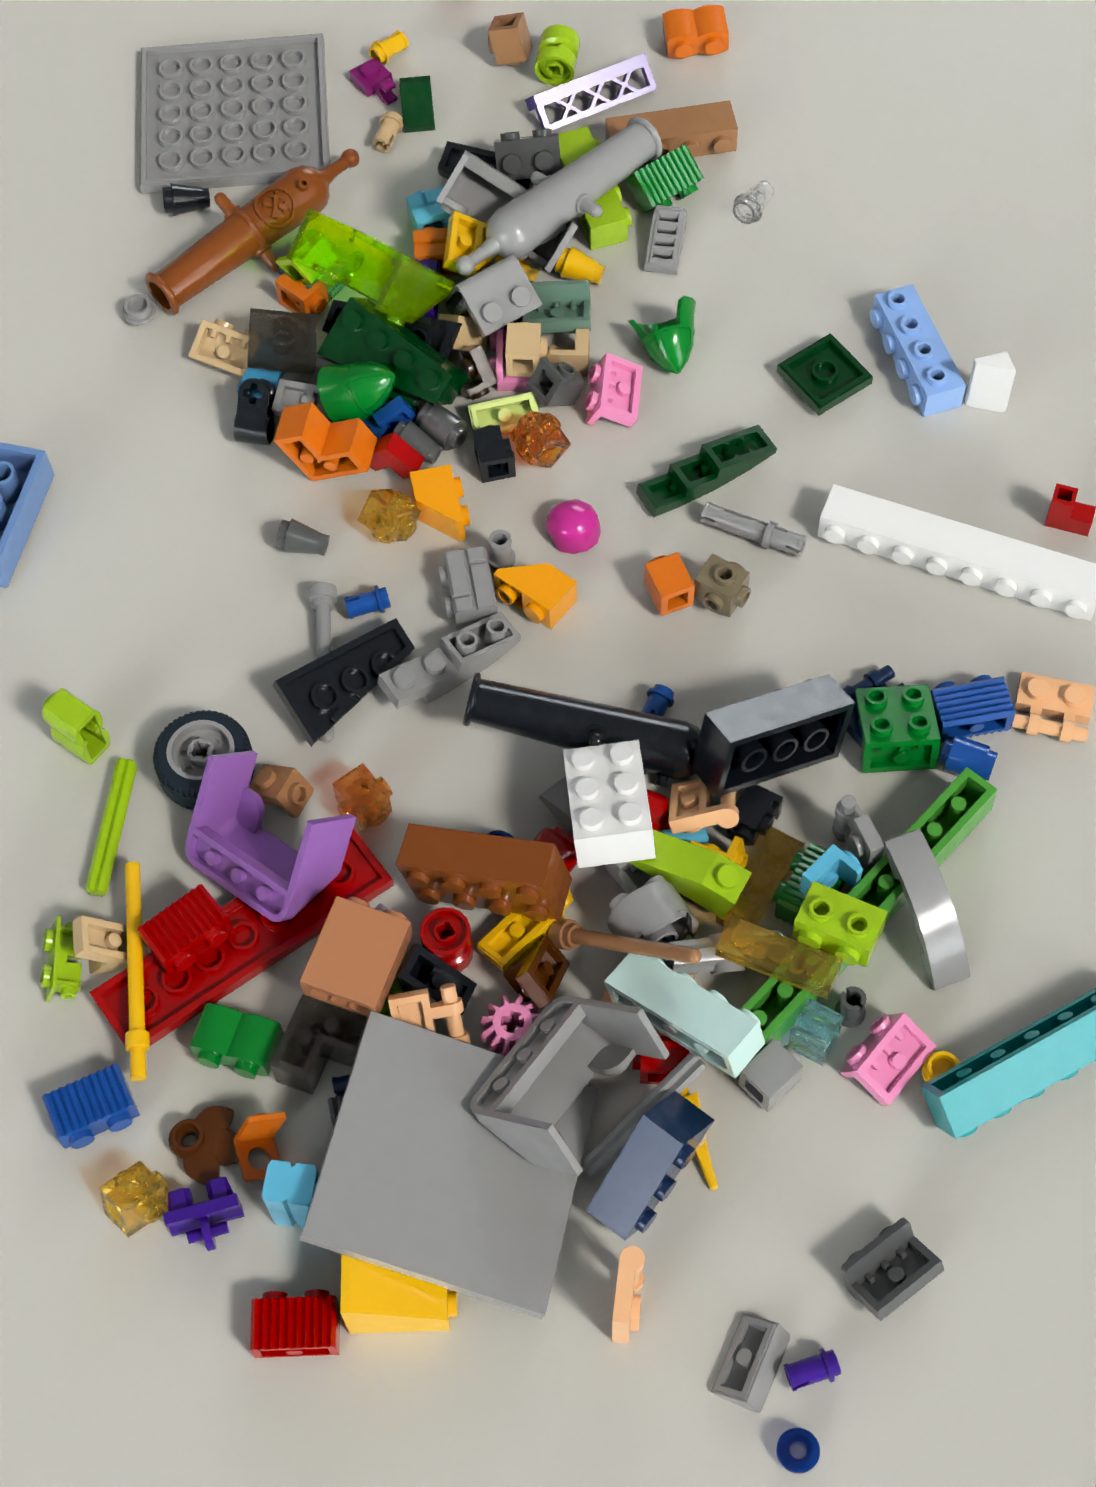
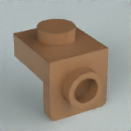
(283, 788)

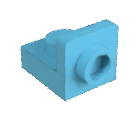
(831, 866)

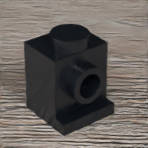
(493, 454)
(757, 812)

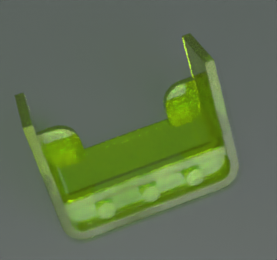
(368, 266)

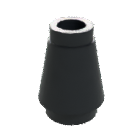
(184, 198)

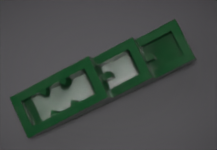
(707, 471)

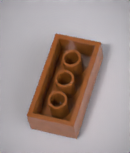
(484, 872)

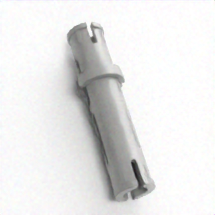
(745, 526)

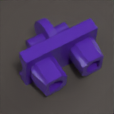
(204, 1219)

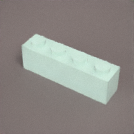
(687, 1012)

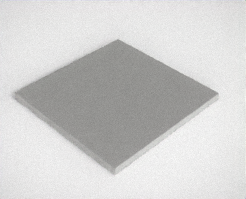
(232, 111)
(429, 1186)

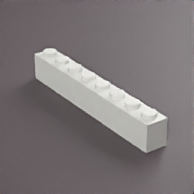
(960, 552)

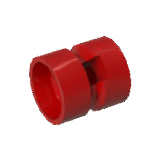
(448, 937)

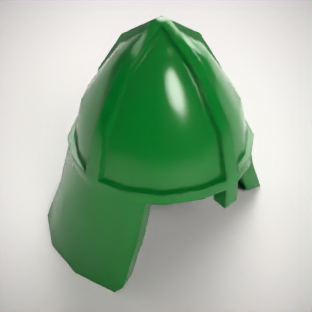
(670, 341)
(354, 389)

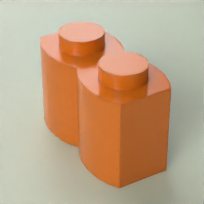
(695, 31)

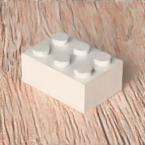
(609, 804)

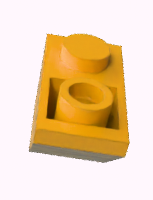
(438, 497)
(537, 590)

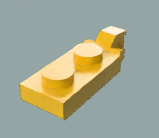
(513, 937)

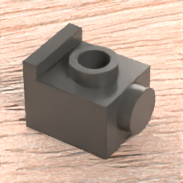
(561, 379)

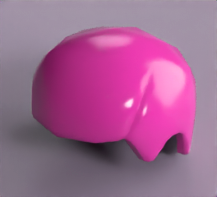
(573, 526)

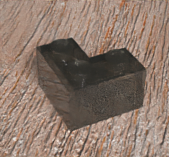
(312, 1038)

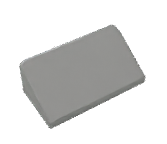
(751, 1362)

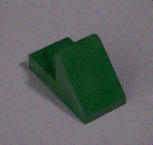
(417, 104)

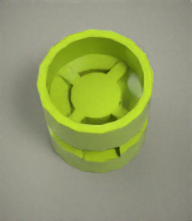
(557, 55)

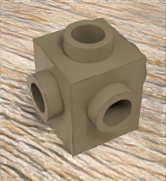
(722, 585)

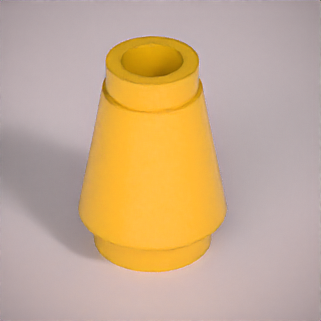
(578, 266)

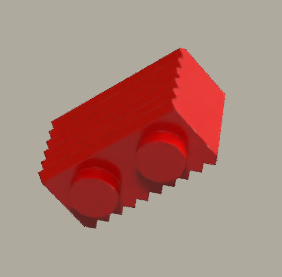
(185, 930)
(295, 1324)

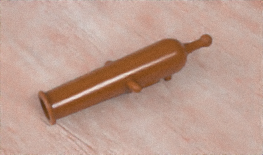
(246, 232)

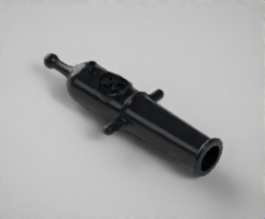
(572, 723)

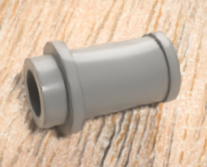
(500, 550)

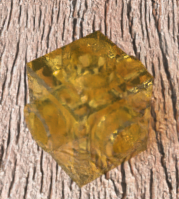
(389, 515)
(134, 1198)

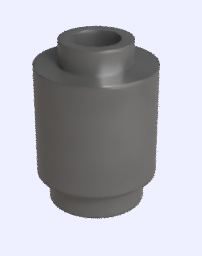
(442, 426)

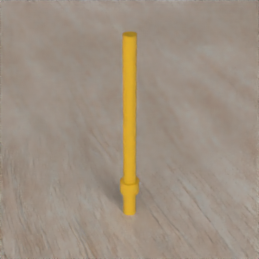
(137, 1038)

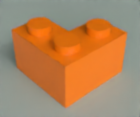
(323, 447)

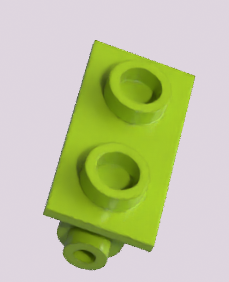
(59, 974)

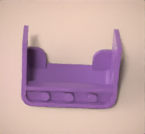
(247, 860)

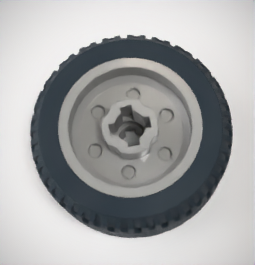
(185, 747)

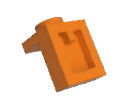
(298, 298)

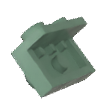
(564, 306)

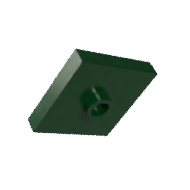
(824, 374)

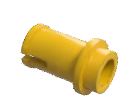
(388, 47)

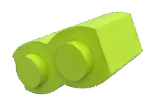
(76, 725)

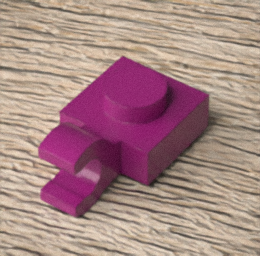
(374, 78)

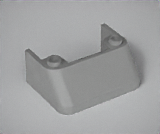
(481, 190)
(552, 1068)

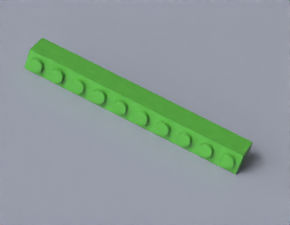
(944, 828)

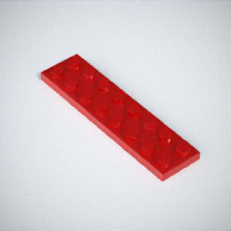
(247, 952)

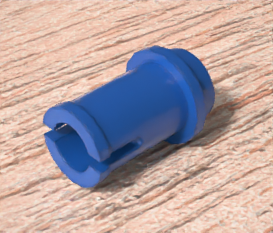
(367, 602)
(658, 700)

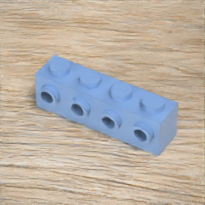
(917, 350)

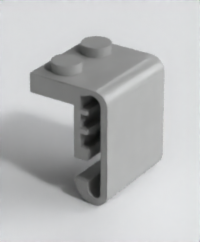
(494, 296)

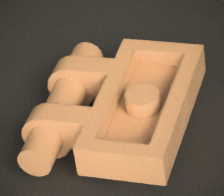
(1053, 699)
(416, 1009)

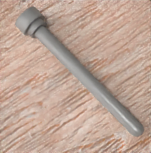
(322, 598)

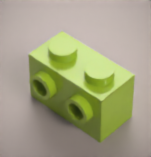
(839, 924)

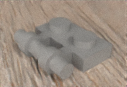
(858, 833)

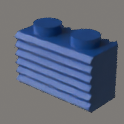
(972, 707)
(91, 1107)

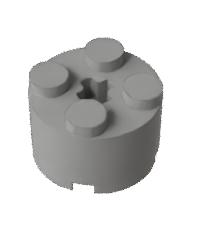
(652, 913)

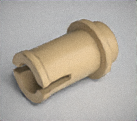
(390, 125)

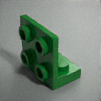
(897, 728)

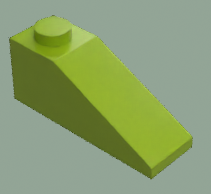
(696, 872)

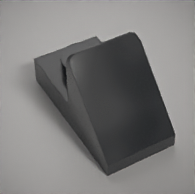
(428, 971)

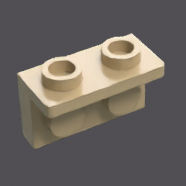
(221, 347)

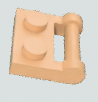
(692, 809)
(626, 1303)

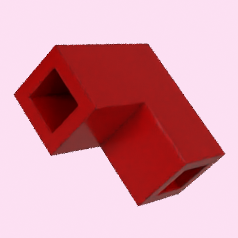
(397, 454)
(1067, 514)

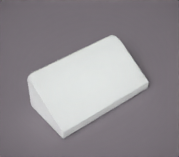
(991, 382)

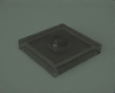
(282, 341)

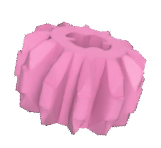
(502, 1020)

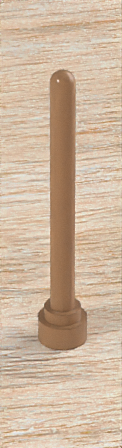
(568, 934)

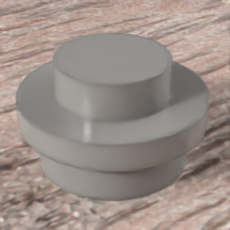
(138, 309)

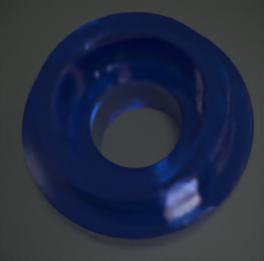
(801, 1437)

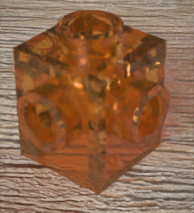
(539, 439)
(363, 797)

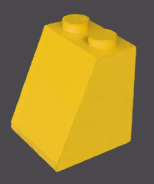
(390, 1301)

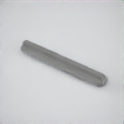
(613, 1143)

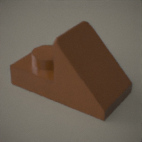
(538, 972)

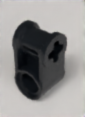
(254, 417)

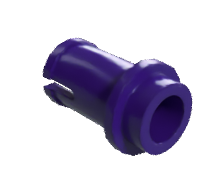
(812, 1369)

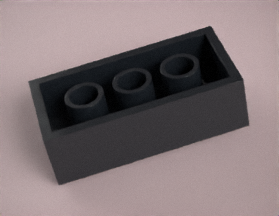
(772, 735)

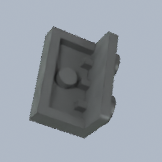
(522, 156)
(890, 1269)

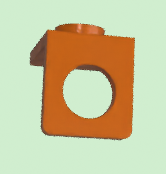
(257, 1134)

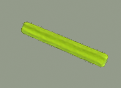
(111, 827)

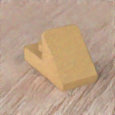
(101, 943)

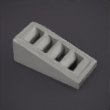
(666, 220)

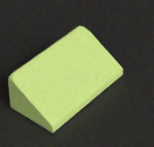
(501, 412)

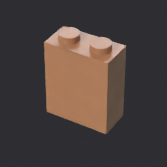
(356, 956)

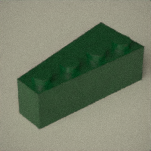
(366, 335)

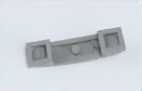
(930, 908)

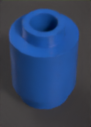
(970, 754)

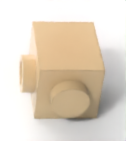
(524, 348)

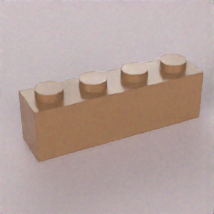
(702, 127)

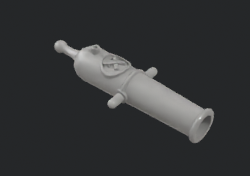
(565, 195)

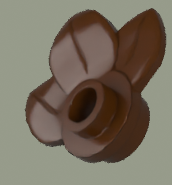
(213, 1143)

